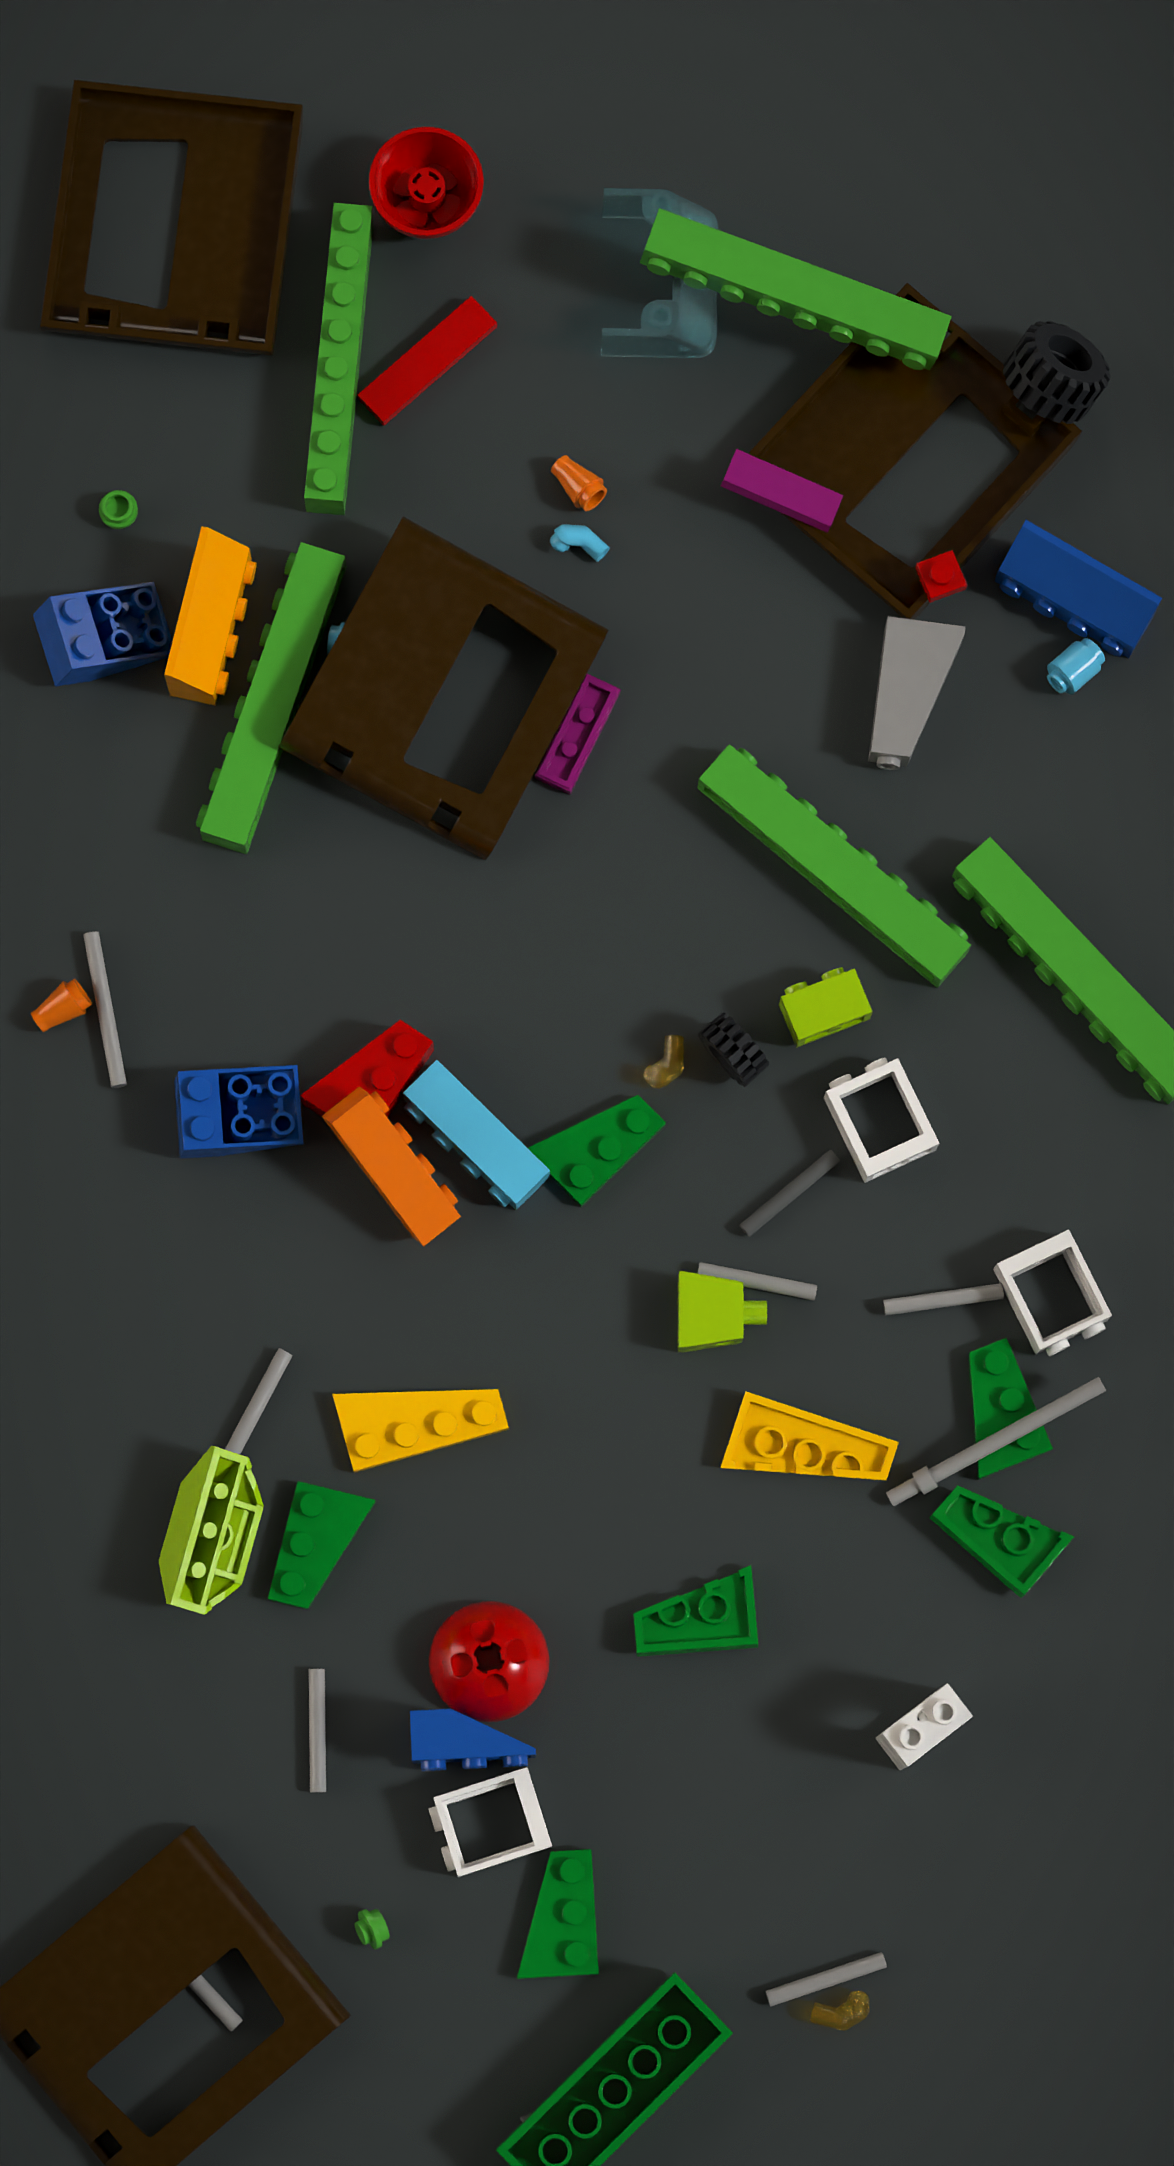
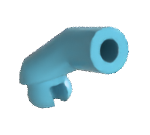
(578, 536)

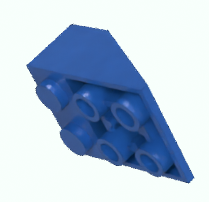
(102, 632)
(237, 1110)
(453, 1737)

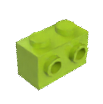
(824, 1006)

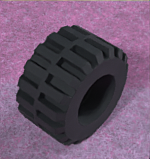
(1056, 372)

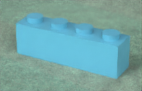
(475, 1135)

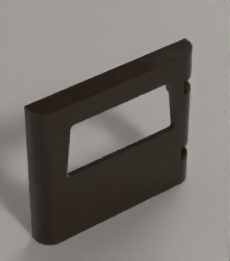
(229, 218)
(868, 417)
(394, 664)
(131, 1962)

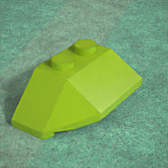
(210, 1531)

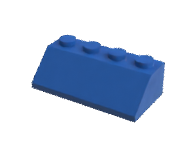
(1077, 590)

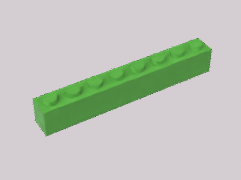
(795, 290)
(339, 359)
(272, 697)
(834, 865)
(1071, 964)

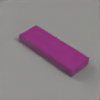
(781, 490)
(577, 734)

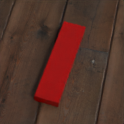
(427, 360)

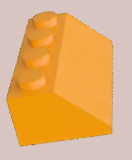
(209, 618)

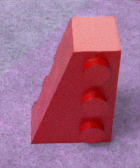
(381, 1066)

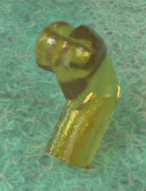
(669, 1066)
(843, 2016)

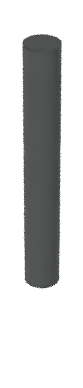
(789, 1193)

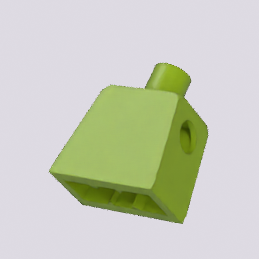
(714, 1312)

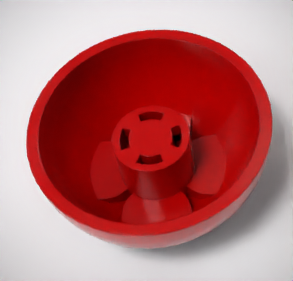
(426, 164)
(508, 1685)

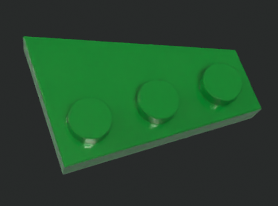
(598, 1147)
(998, 1401)
(314, 1540)
(1004, 1542)
(703, 1620)
(564, 1920)

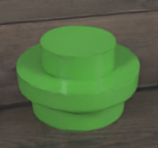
(118, 509)
(371, 1928)

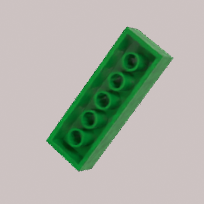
(620, 2082)

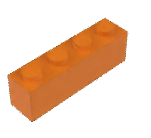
(392, 1166)

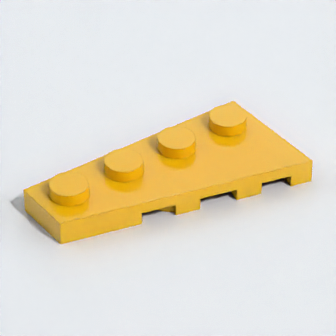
(407, 1424)
(795, 1441)

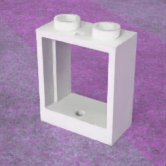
(897, 1156)
(1036, 1255)
(938, 1718)
(442, 1821)

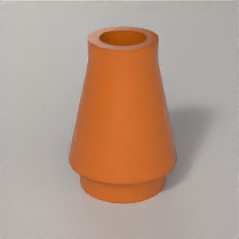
(580, 484)
(62, 1005)

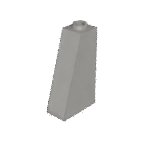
(910, 678)

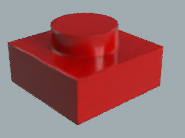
(941, 576)

